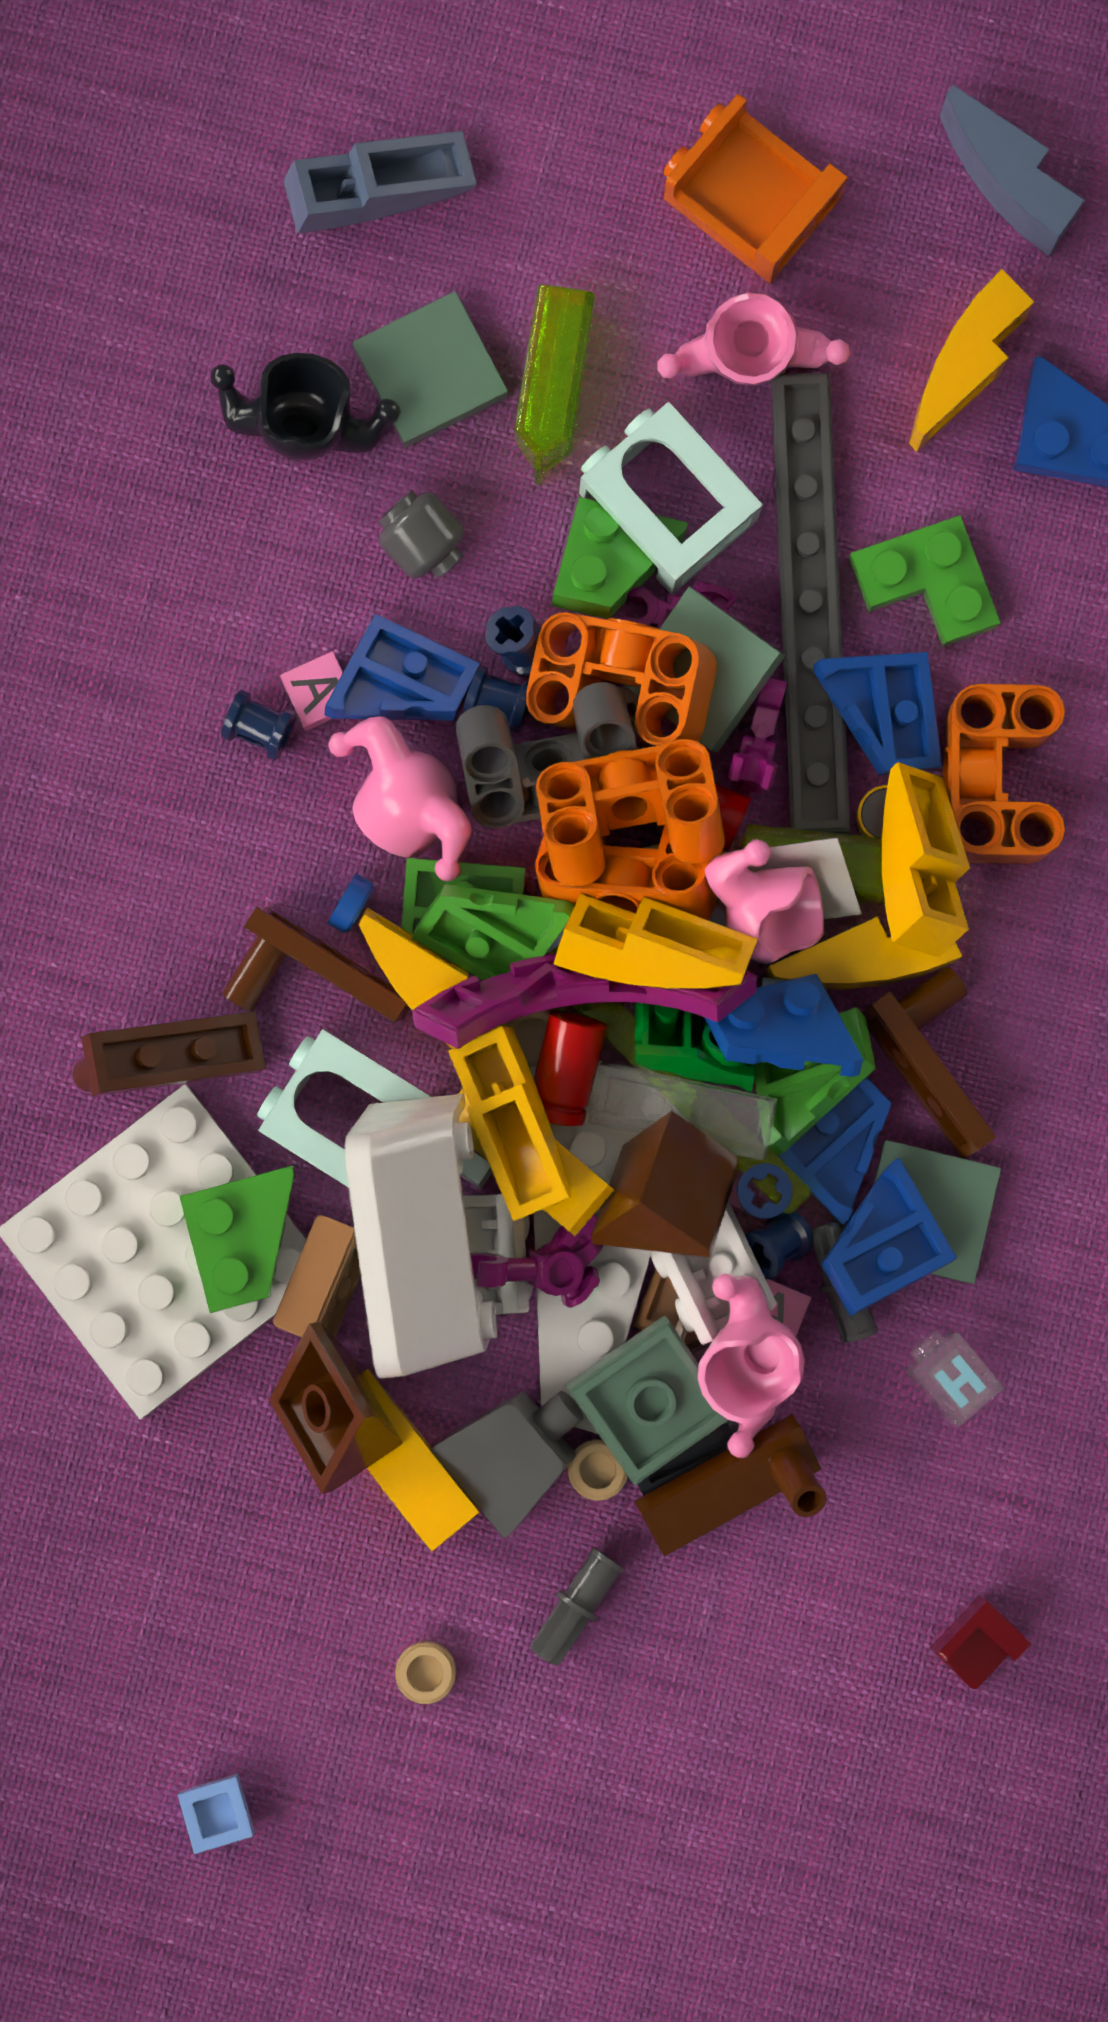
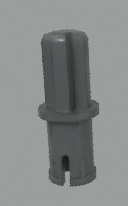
(849, 1328)
(576, 1607)

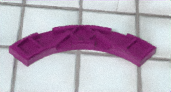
(538, 985)

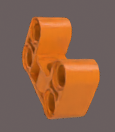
(624, 655)
(975, 770)
(624, 790)
(637, 874)

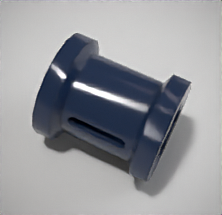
(514, 637)
(499, 693)
(258, 724)
(782, 1186)
(780, 1240)

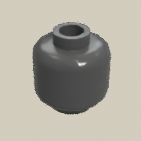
(421, 535)

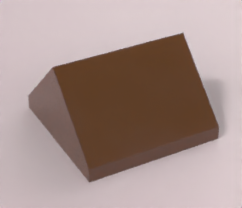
(668, 1191)
(331, 1411)

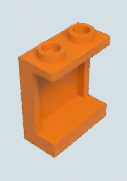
(750, 189)

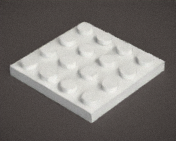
(120, 1257)

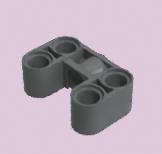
(505, 775)

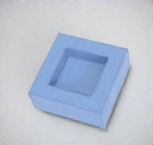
(216, 1813)

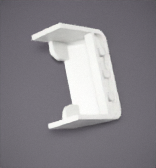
(414, 1234)

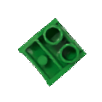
(684, 1046)

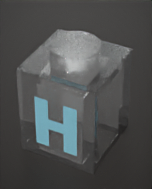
(952, 1376)

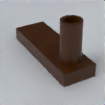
(280, 938)
(897, 1032)
(169, 1054)
(733, 1485)

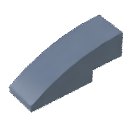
(1008, 171)
(377, 180)

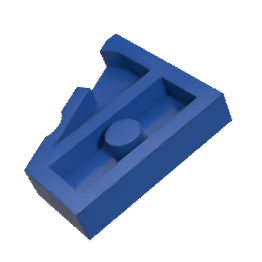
(1062, 428)
(401, 677)
(886, 707)
(787, 1027)
(840, 1148)
(886, 1243)

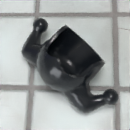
(301, 408)

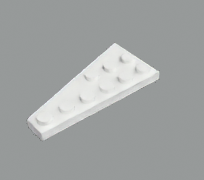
(588, 1332)

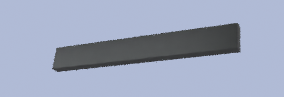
(809, 600)

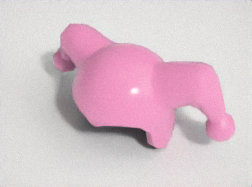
(752, 344)
(405, 796)
(773, 904)
(749, 1363)

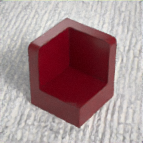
(979, 1643)

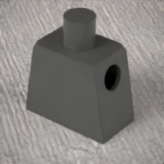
(511, 1455)

